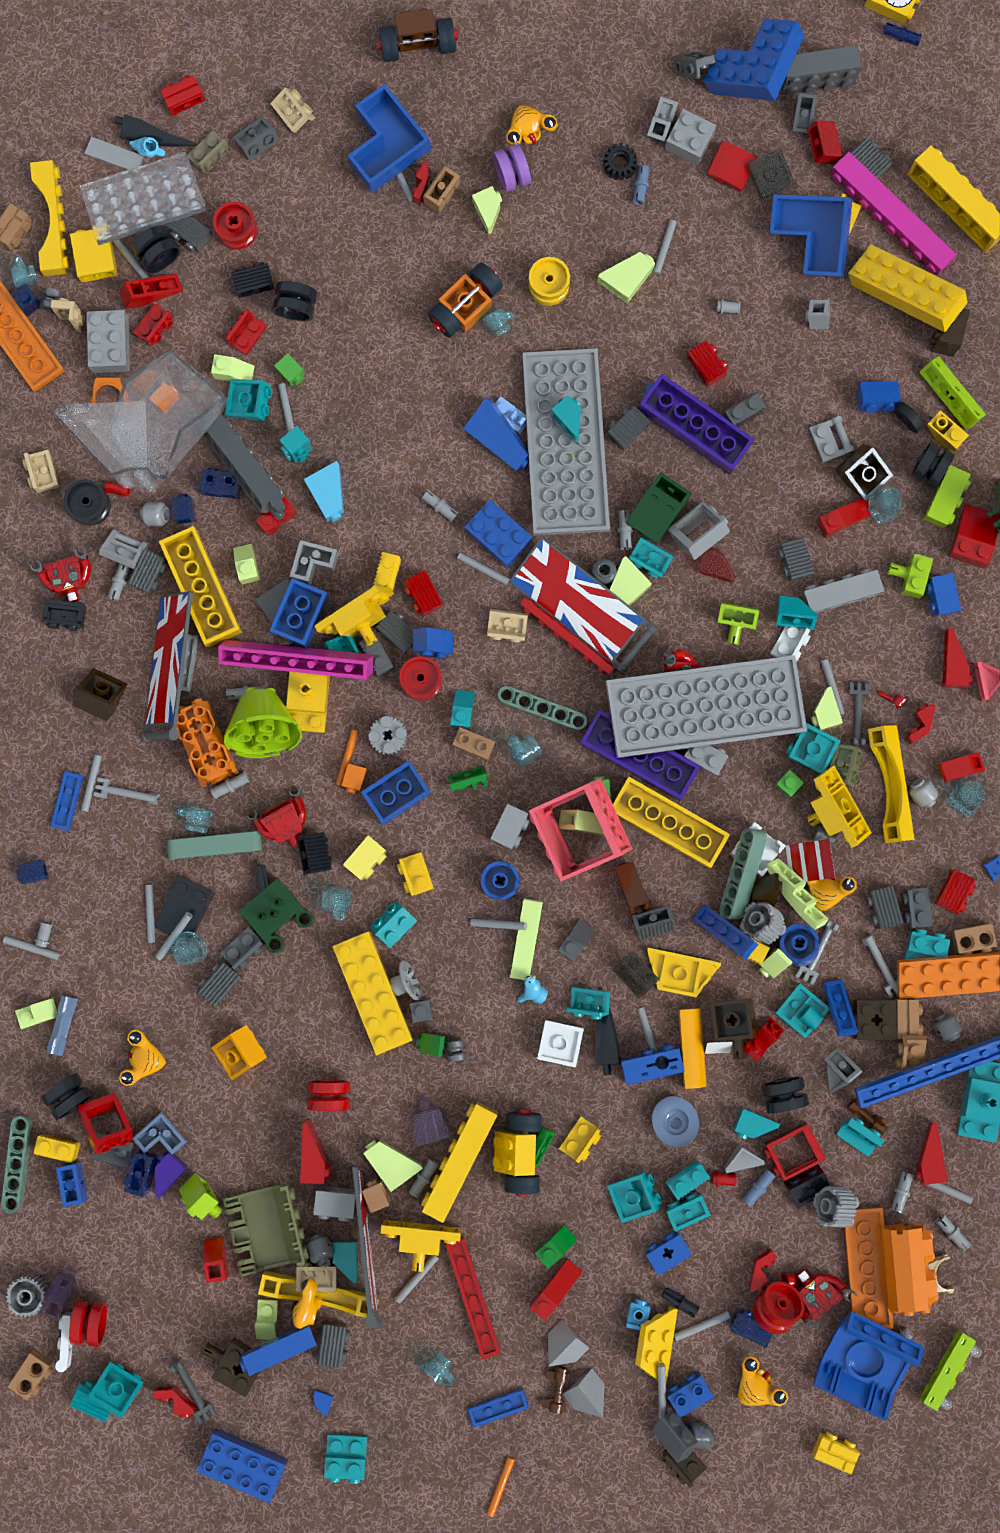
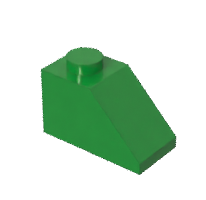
(431, 1043)
(555, 1246)

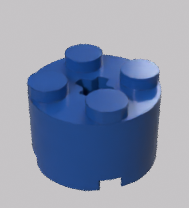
(489, 878)
(801, 934)

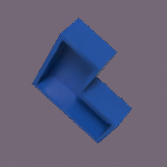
(760, 70)
(395, 139)
(825, 225)

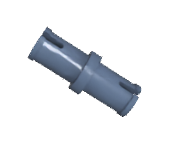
(641, 185)
(758, 1187)

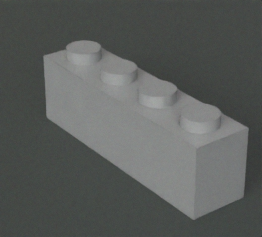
(843, 592)

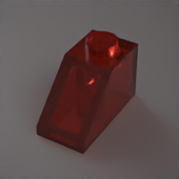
(716, 566)

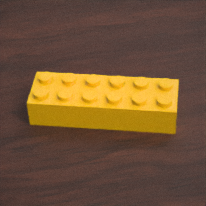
(957, 197)
(908, 288)
(196, 574)
(669, 823)
(373, 993)
(456, 1167)

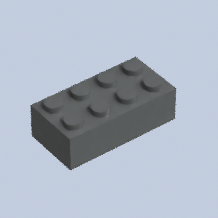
(823, 70)

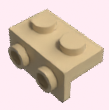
(68, 311)
(41, 471)
(507, 625)

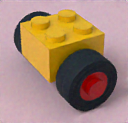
(516, 1152)

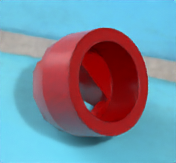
(790, 1277)

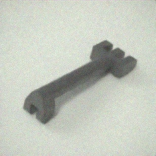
(858, 692)
(202, 1408)

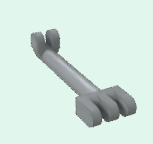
(105, 789)
(830, 926)
(892, 983)

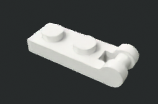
(64, 1343)

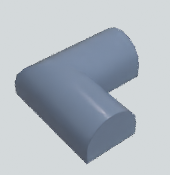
(160, 1129)

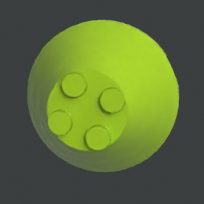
(261, 725)

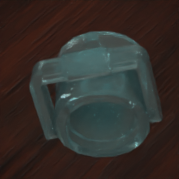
(885, 501)
(524, 750)
(967, 795)
(195, 818)
(336, 901)
(187, 949)

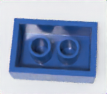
(498, 534)
(299, 613)
(396, 793)

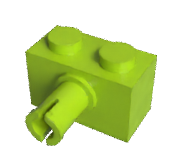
(914, 575)
(737, 617)
(199, 1198)

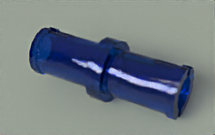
(902, 34)

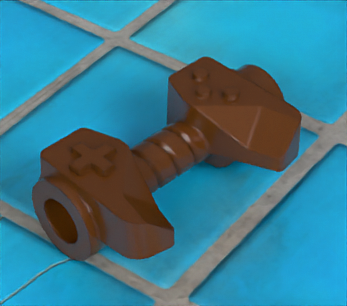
(877, 1122)
(561, 1378)

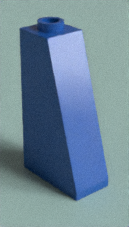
(496, 433)
(277, 1349)

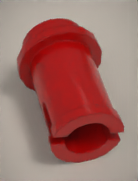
(115, 488)
(723, 1179)

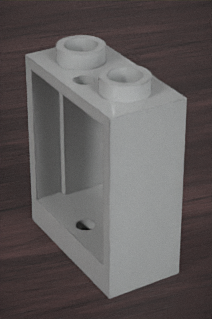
(693, 519)

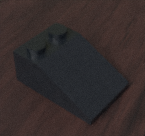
(183, 898)

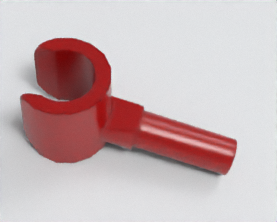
(898, 700)

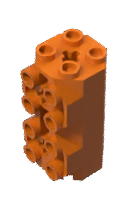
(204, 743)
(908, 1277)

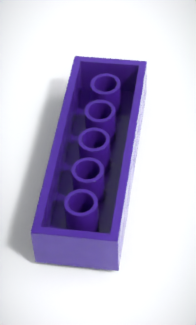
(695, 424)
(662, 770)

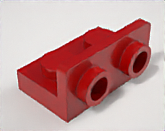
(153, 325)
(245, 332)

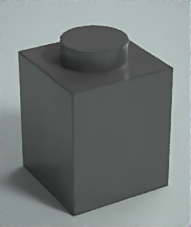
(421, 1011)

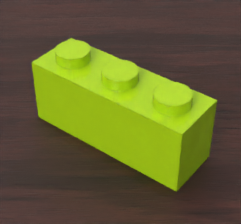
(947, 497)

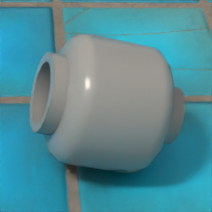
(155, 514)
(923, 793)

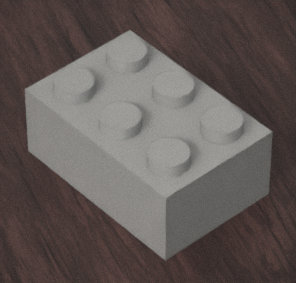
(108, 341)

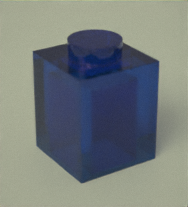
(26, 300)
(183, 509)
(32, 872)

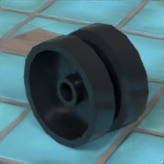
(156, 249)
(294, 301)
(931, 463)
(87, 513)
(784, 1094)
(67, 1097)

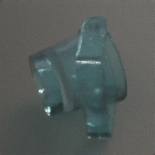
(22, 273)
(498, 321)
(438, 1369)

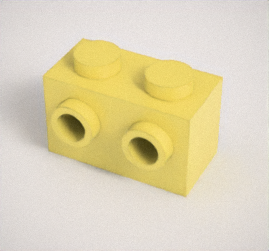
(365, 858)

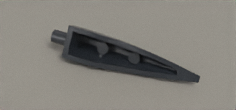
(135, 128)
(606, 1043)

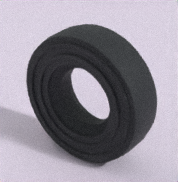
(909, 417)

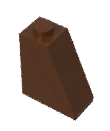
(632, 888)

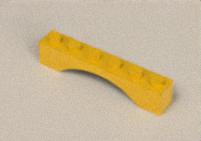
(52, 254)
(897, 819)
(344, 1299)

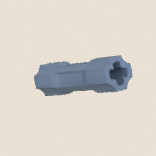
(61, 1027)

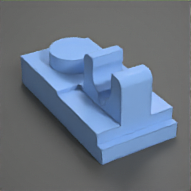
(514, 416)

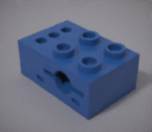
(643, 1066)

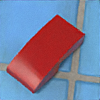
(422, 179)

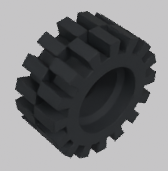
(622, 151)

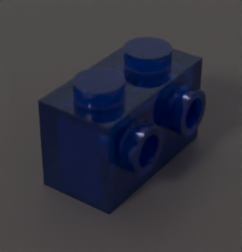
(219, 484)
(141, 1173)
(746, 1326)

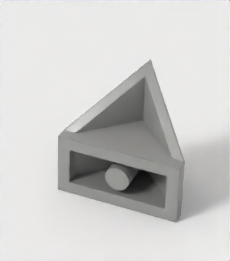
(840, 1070)
(742, 1159)
(564, 1345)
(587, 1394)

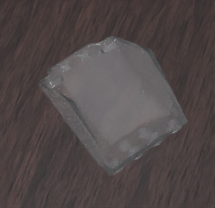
(188, 411)
(115, 438)

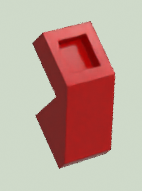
(924, 718)
(961, 767)
(767, 1035)
(757, 1278)
(182, 1404)

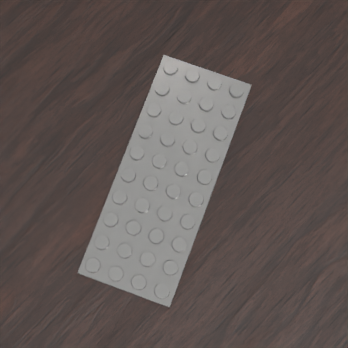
(565, 492)
(705, 706)

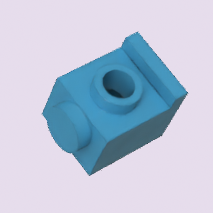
(638, 1305)

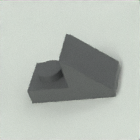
(804, 112)
(576, 940)

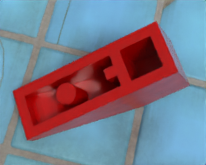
(149, 290)
(843, 517)
(955, 665)
(931, 1161)
(555, 1290)

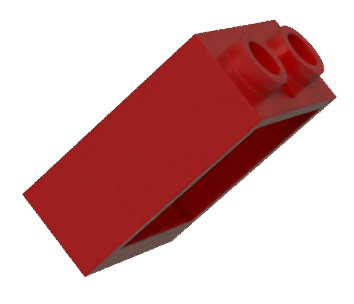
(99, 1107)
(812, 1143)

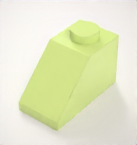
(488, 207)
(231, 368)
(246, 564)
(826, 711)
(774, 963)

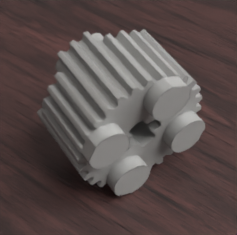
(387, 725)
(763, 923)
(836, 1206)
(17, 1295)

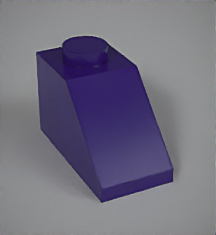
(167, 1172)

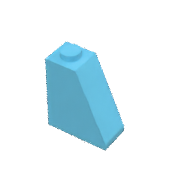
(327, 491)

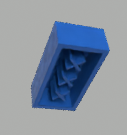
(242, 1465)

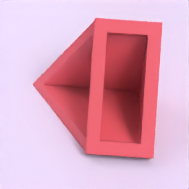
(987, 680)

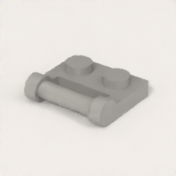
(825, 440)
(122, 552)

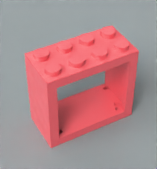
(554, 842)

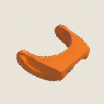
(102, 381)

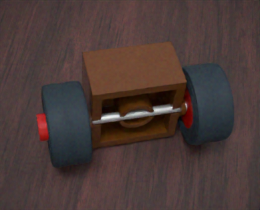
(417, 32)

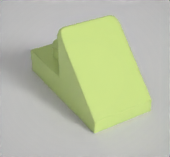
(37, 1013)
(266, 1319)

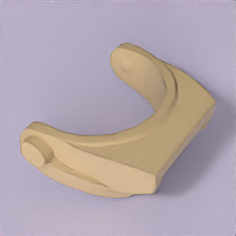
(934, 1265)

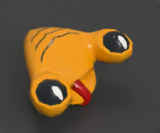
(527, 125)
(831, 891)
(143, 1057)
(305, 1309)
(756, 1386)

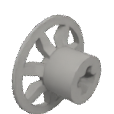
(404, 983)

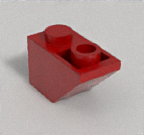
(215, 1260)

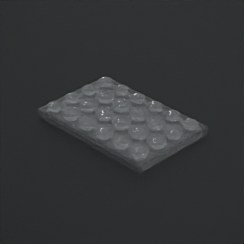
(142, 198)

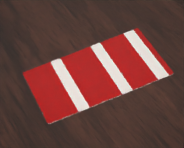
(811, 860)

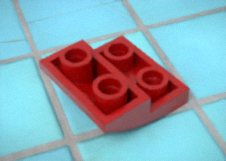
(730, 165)

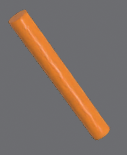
(347, 756)
(500, 1486)

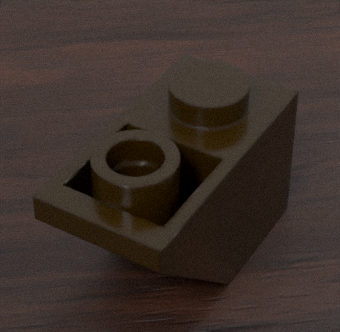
(767, 890)

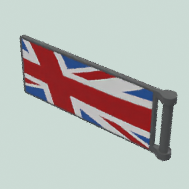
(581, 603)
(167, 666)
(371, 1321)

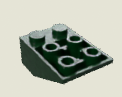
(658, 508)

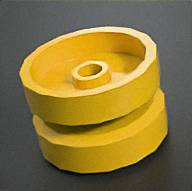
(547, 270)

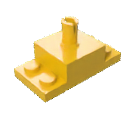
(358, 615)
(308, 700)
(837, 809)
(420, 1238)

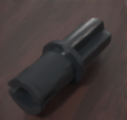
(680, 1302)

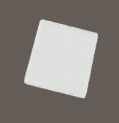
(718, 1047)

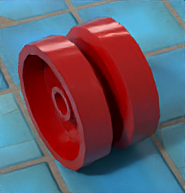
(235, 225)
(424, 689)
(328, 1091)
(778, 1307)
(88, 1323)

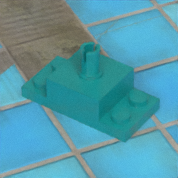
(981, 1103)

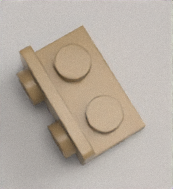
(292, 109)
(323, 1275)

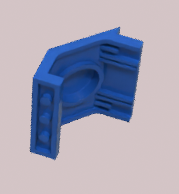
(866, 1364)

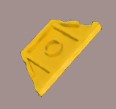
(680, 972)
(656, 1342)

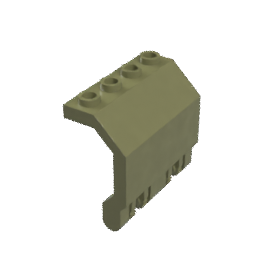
(269, 1228)

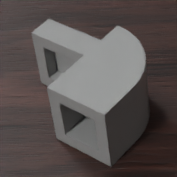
(663, 118)

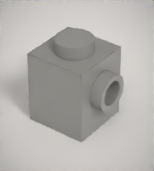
(818, 314)

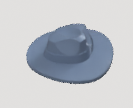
(675, 1121)

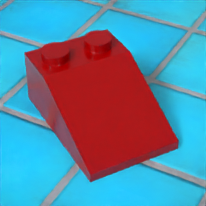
(974, 537)
(313, 1157)

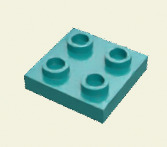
(802, 1010)

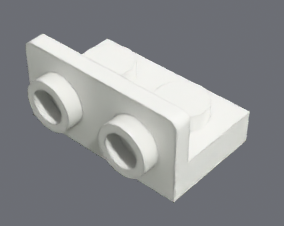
(790, 642)

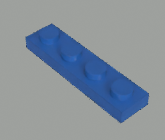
(725, 932)

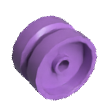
(511, 167)

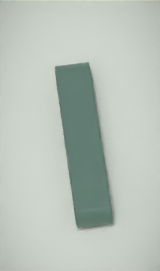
(535, 702)
(214, 845)
(743, 873)
(10, 1170)

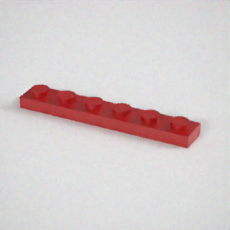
(562, 632)
(473, 1299)

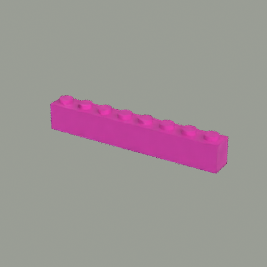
(893, 214)
(296, 659)

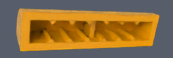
(692, 1048)

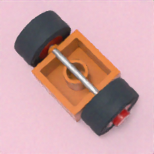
(465, 301)

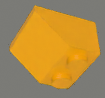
(239, 1052)

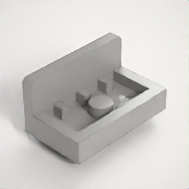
(707, 757)

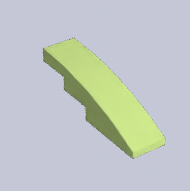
(796, 895)
(526, 939)

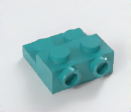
(248, 399)
(813, 749)
(925, 946)
(635, 1196)
(116, 1389)
(345, 1458)

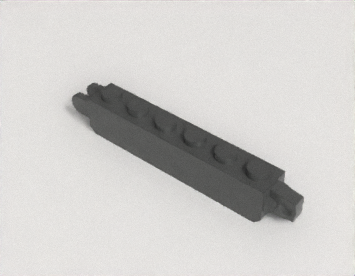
(245, 468)

